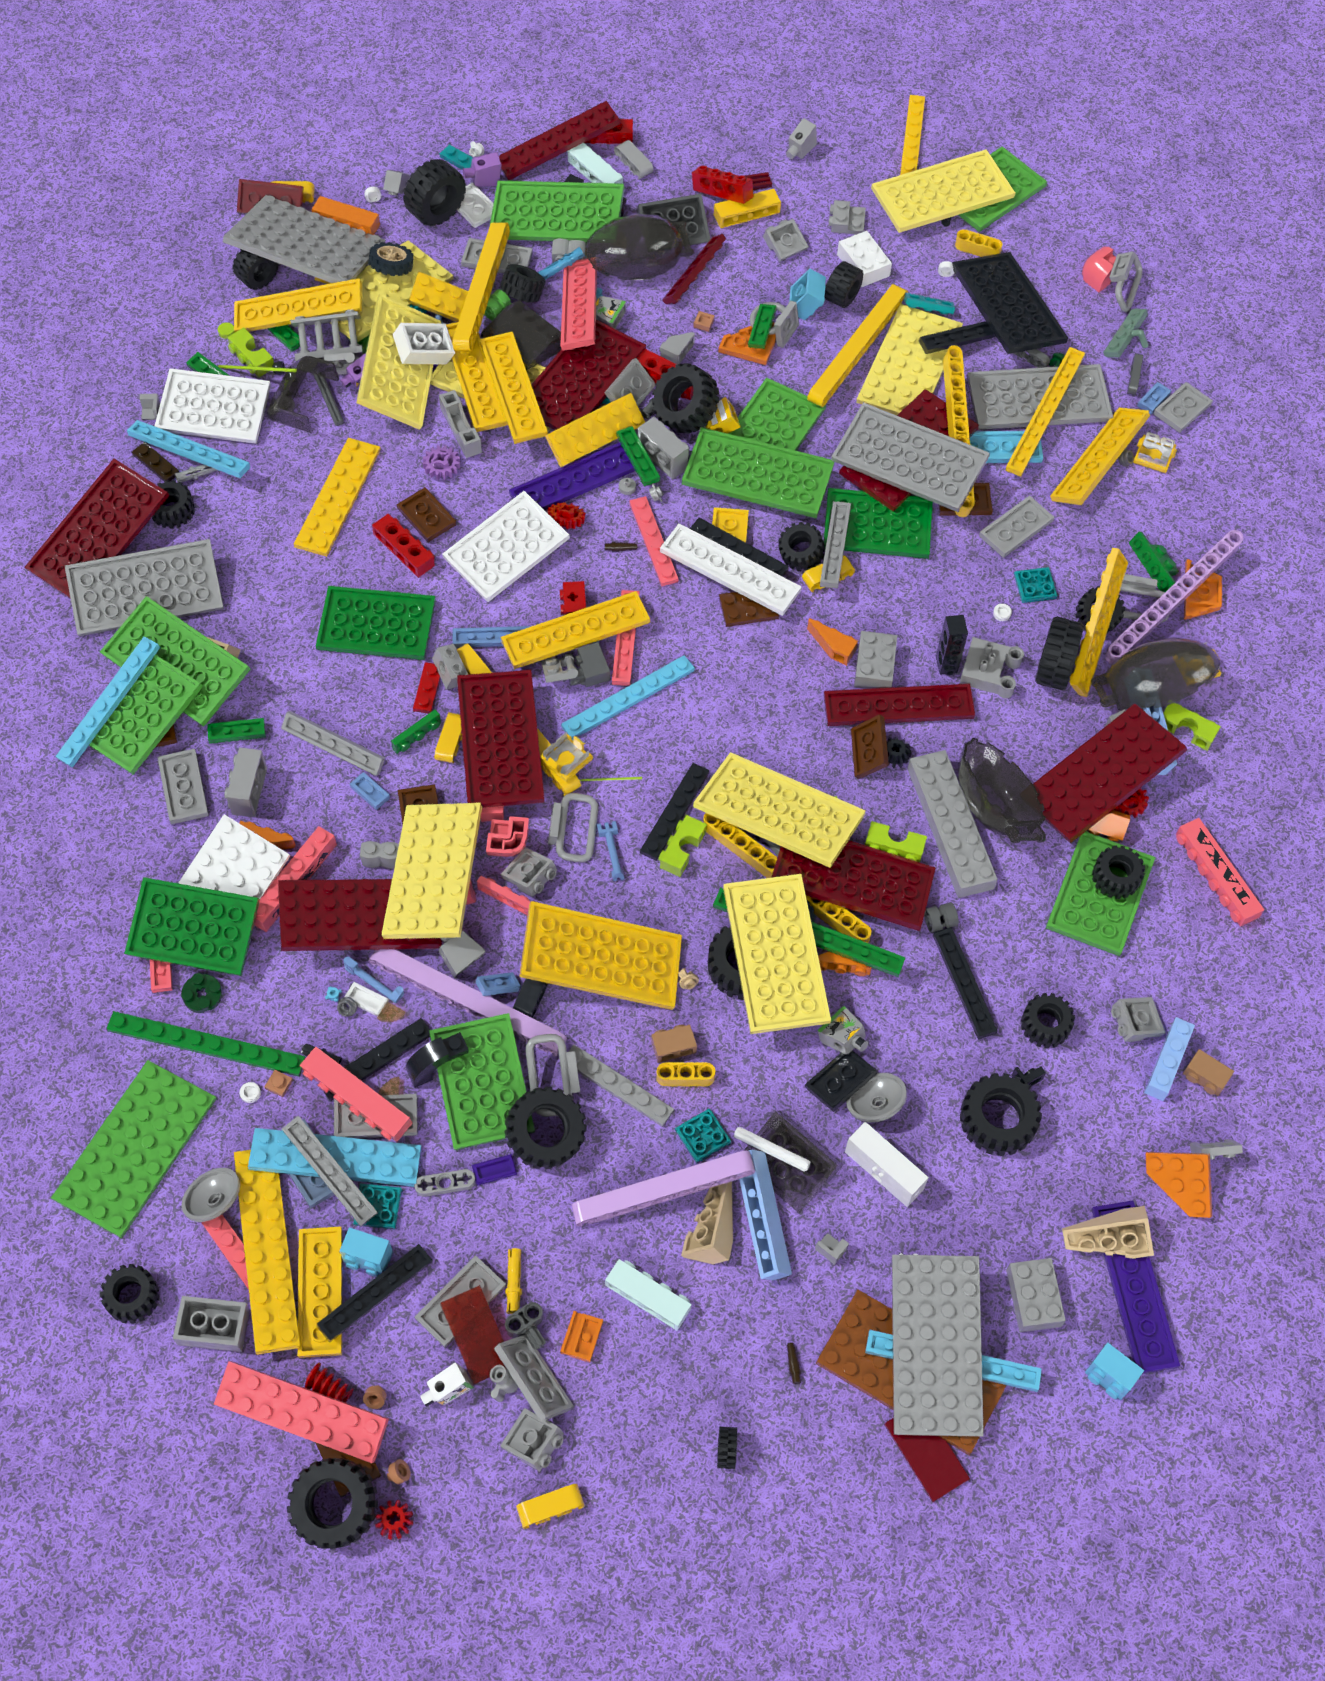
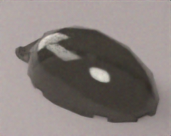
(637, 246)
(1157, 673)
(1000, 793)

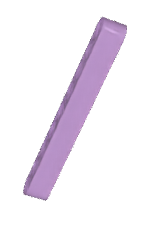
(663, 1188)

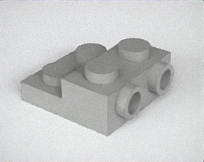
(846, 218)
(785, 239)
(530, 872)
(1137, 1019)
(533, 1440)

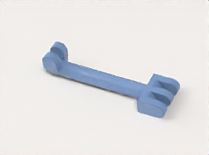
(608, 833)
(352, 967)

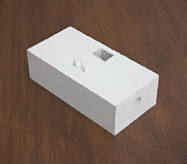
(886, 1164)

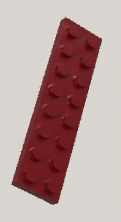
(558, 140)
(899, 704)

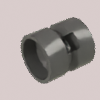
(941, 917)

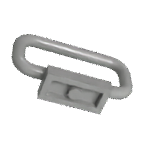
(1120, 273)
(1140, 586)
(558, 827)
(567, 1064)

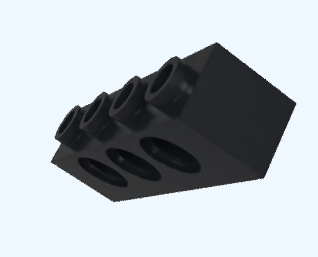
(951, 644)

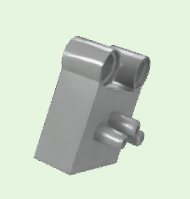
(985, 665)

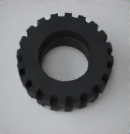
(434, 192)
(699, 409)
(1059, 653)
(718, 966)
(567, 1111)
(996, 1138)
(303, 1496)

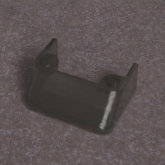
(283, 406)

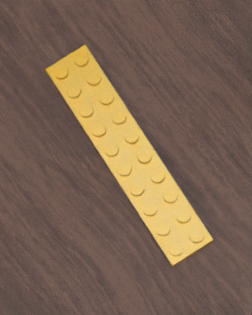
(266, 1258)

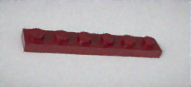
(694, 268)

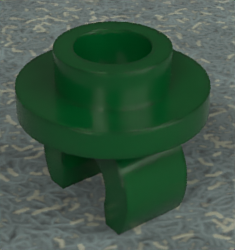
(1057, 359)

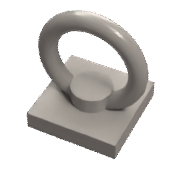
(785, 324)

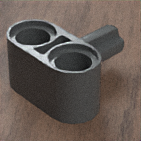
(528, 1325)

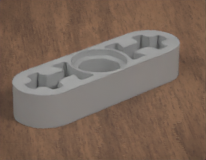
(438, 1177)

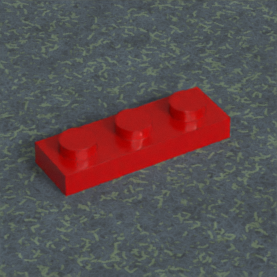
(427, 689)

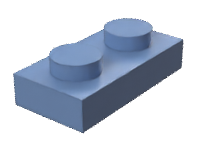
(1154, 398)
(369, 791)
(498, 984)

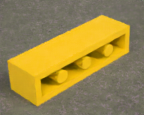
(761, 205)

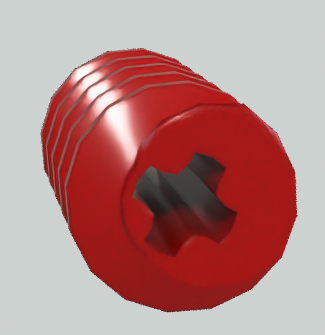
(325, 1385)

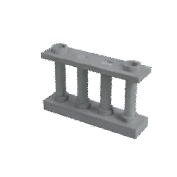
(349, 315)

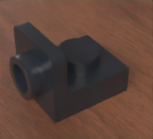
(1032, 1076)

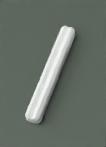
(772, 1149)

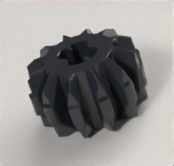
(898, 752)

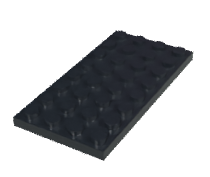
(1009, 303)

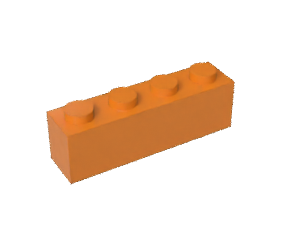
(347, 214)

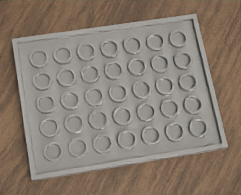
(303, 240)

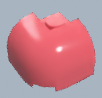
(1098, 268)
(507, 837)

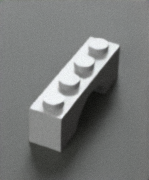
(465, 435)

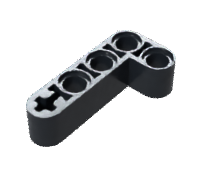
(530, 997)

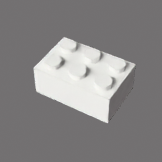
(865, 254)
(423, 343)

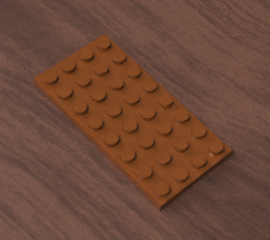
(873, 1374)

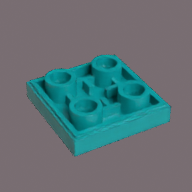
(1035, 585)
(703, 1135)
(386, 1203)

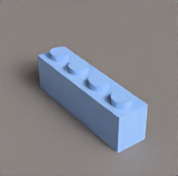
(1169, 1059)

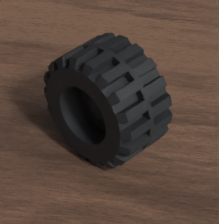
(254, 269)
(522, 283)
(844, 284)
(178, 512)
(795, 535)
(1084, 609)
(1122, 859)
(1042, 1033)
(138, 1307)

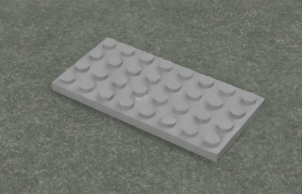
(1013, 396)
(910, 457)
(174, 577)
(937, 1345)

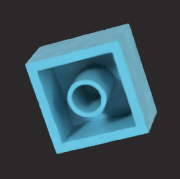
(808, 293)
(366, 1252)
(1113, 1372)

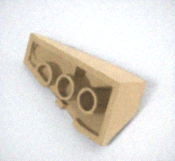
(714, 1232)
(1118, 1233)

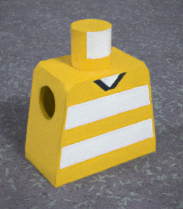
(725, 418)

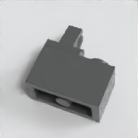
(592, 665)

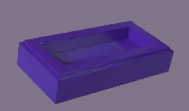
(494, 1169)

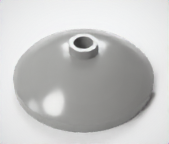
(878, 1098)
(211, 1195)

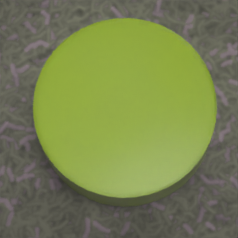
(225, 330)

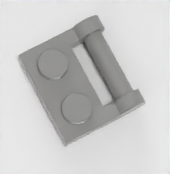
(341, 358)
(553, 668)
(1228, 1148)

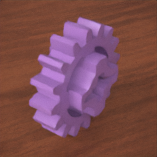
(441, 462)

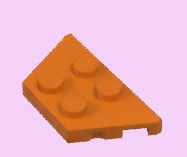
(1205, 598)

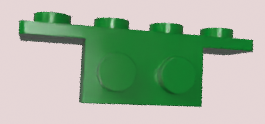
(1155, 561)

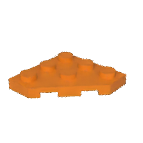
(737, 346)
(1184, 1179)

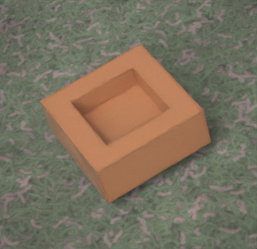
(704, 321)
(278, 1083)

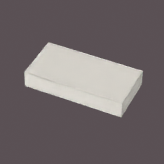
(367, 999)

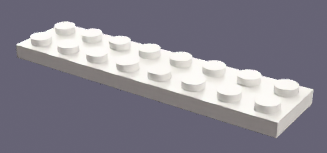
(730, 569)

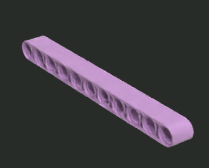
(1180, 591)
(461, 995)

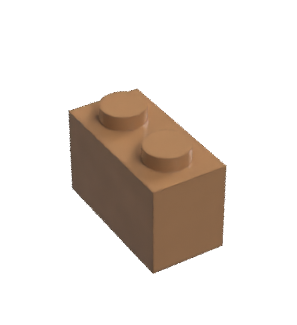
(673, 1043)
(1208, 1073)

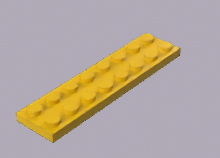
(309, 302)
(477, 386)
(513, 387)
(1100, 456)
(337, 497)
(1099, 622)
(575, 630)

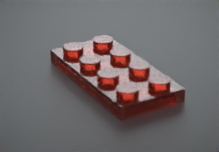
(474, 1332)

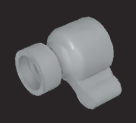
(503, 1381)

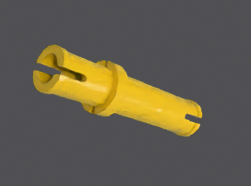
(513, 1288)

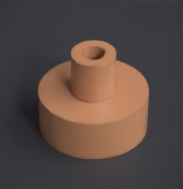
(374, 1397)
(398, 1472)

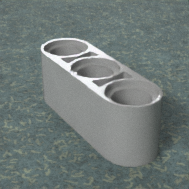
(634, 159)

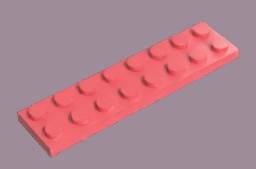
(578, 305)
(301, 1411)

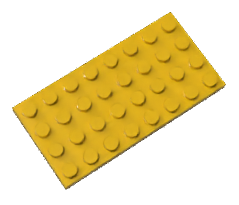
(601, 955)

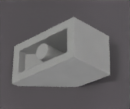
(395, 182)
(677, 347)

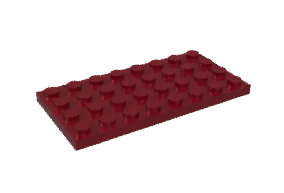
(579, 377)
(923, 410)
(99, 524)
(500, 739)
(1105, 771)
(865, 882)
(338, 916)

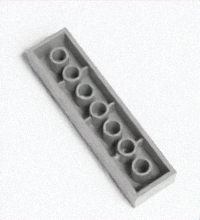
(952, 824)

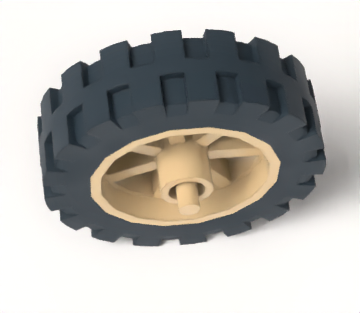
(391, 259)

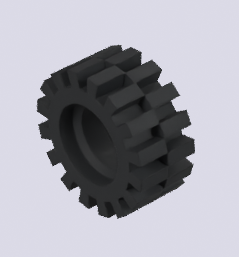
(727, 1447)

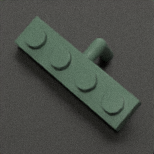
(1126, 332)

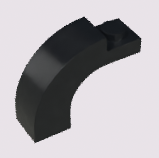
(432, 1055)

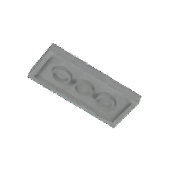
(512, 255)
(1016, 526)
(183, 786)
(351, 1126)
(469, 1277)
(533, 1378)

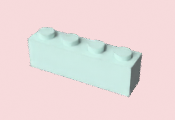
(592, 165)
(648, 1294)

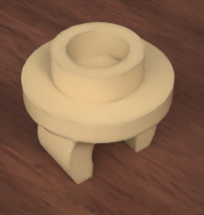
(687, 980)

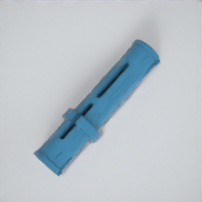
(562, 263)

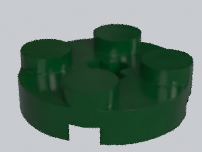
(198, 983)

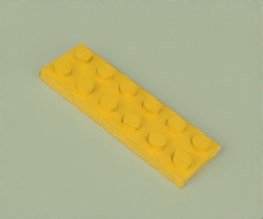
(594, 429)
(318, 1288)

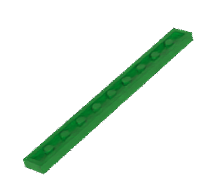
(844, 945)
(205, 1043)

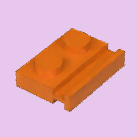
(581, 1336)

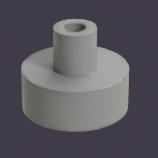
(627, 486)

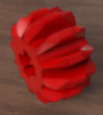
(398, 1526)

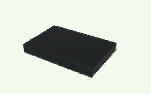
(840, 1079)

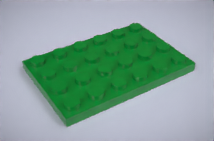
(880, 530)
(376, 622)
(192, 926)

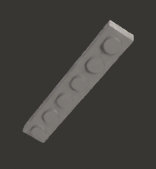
(835, 545)
(333, 743)
(621, 1087)
(329, 1171)

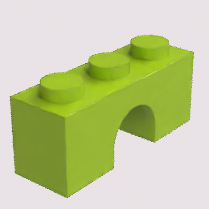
(241, 344)
(1203, 729)
(688, 832)
(910, 848)

